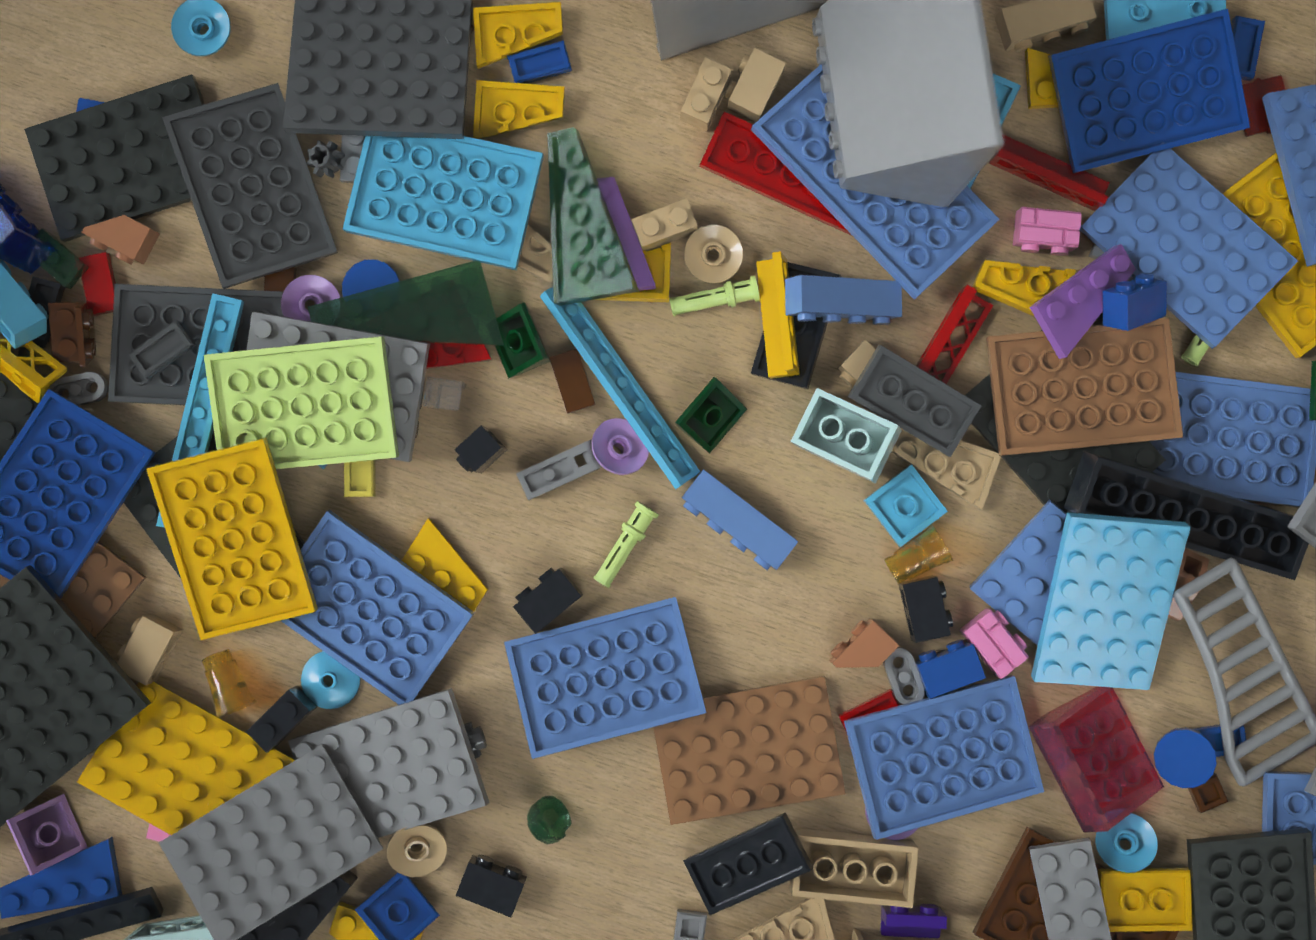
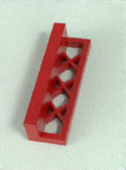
(1050, 174)
(946, 328)

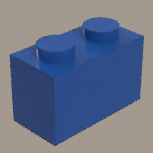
(1134, 302)
(949, 668)

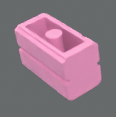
(1046, 230)
(994, 642)

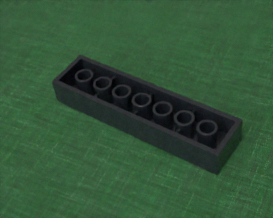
(1217, 521)

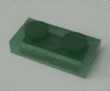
(62, 263)

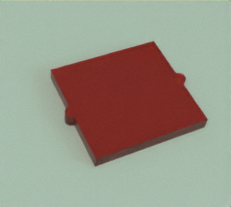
(1253, 97)

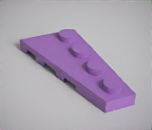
(626, 233)
(1078, 302)

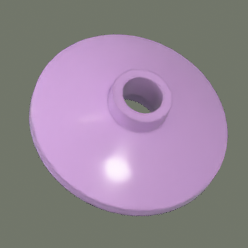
(303, 289)
(618, 434)

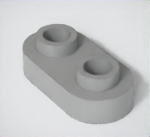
(79, 387)
(904, 675)

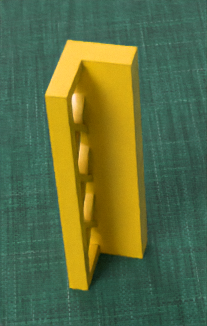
(777, 326)
(26, 377)

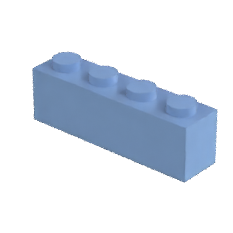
(843, 298)
(739, 519)

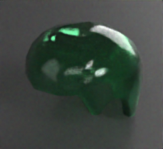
(548, 820)

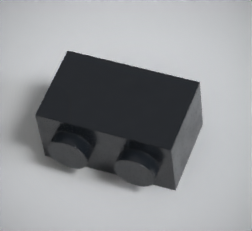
(479, 450)
(547, 600)
(925, 608)
(281, 719)
(491, 885)

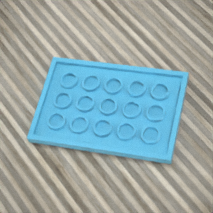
(445, 196)
(1109, 601)

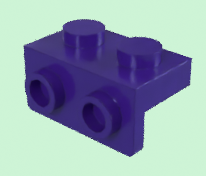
(916, 922)

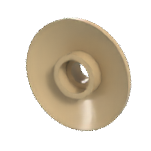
(717, 239)
(417, 860)

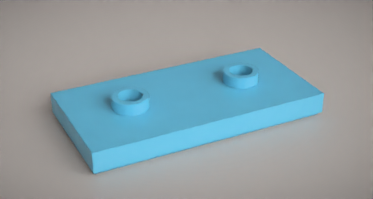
(1133, 16)

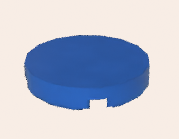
(367, 276)
(1185, 758)

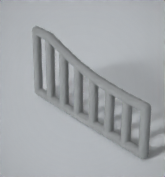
(1216, 669)

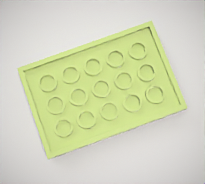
(307, 400)

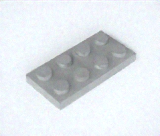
(1070, 890)

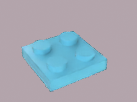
(905, 505)

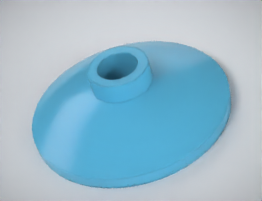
(193, 16)
(344, 684)
(1142, 841)

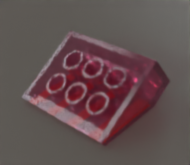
(1096, 758)

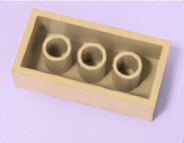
(857, 868)

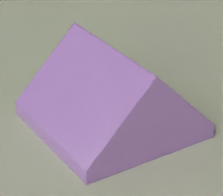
(47, 834)

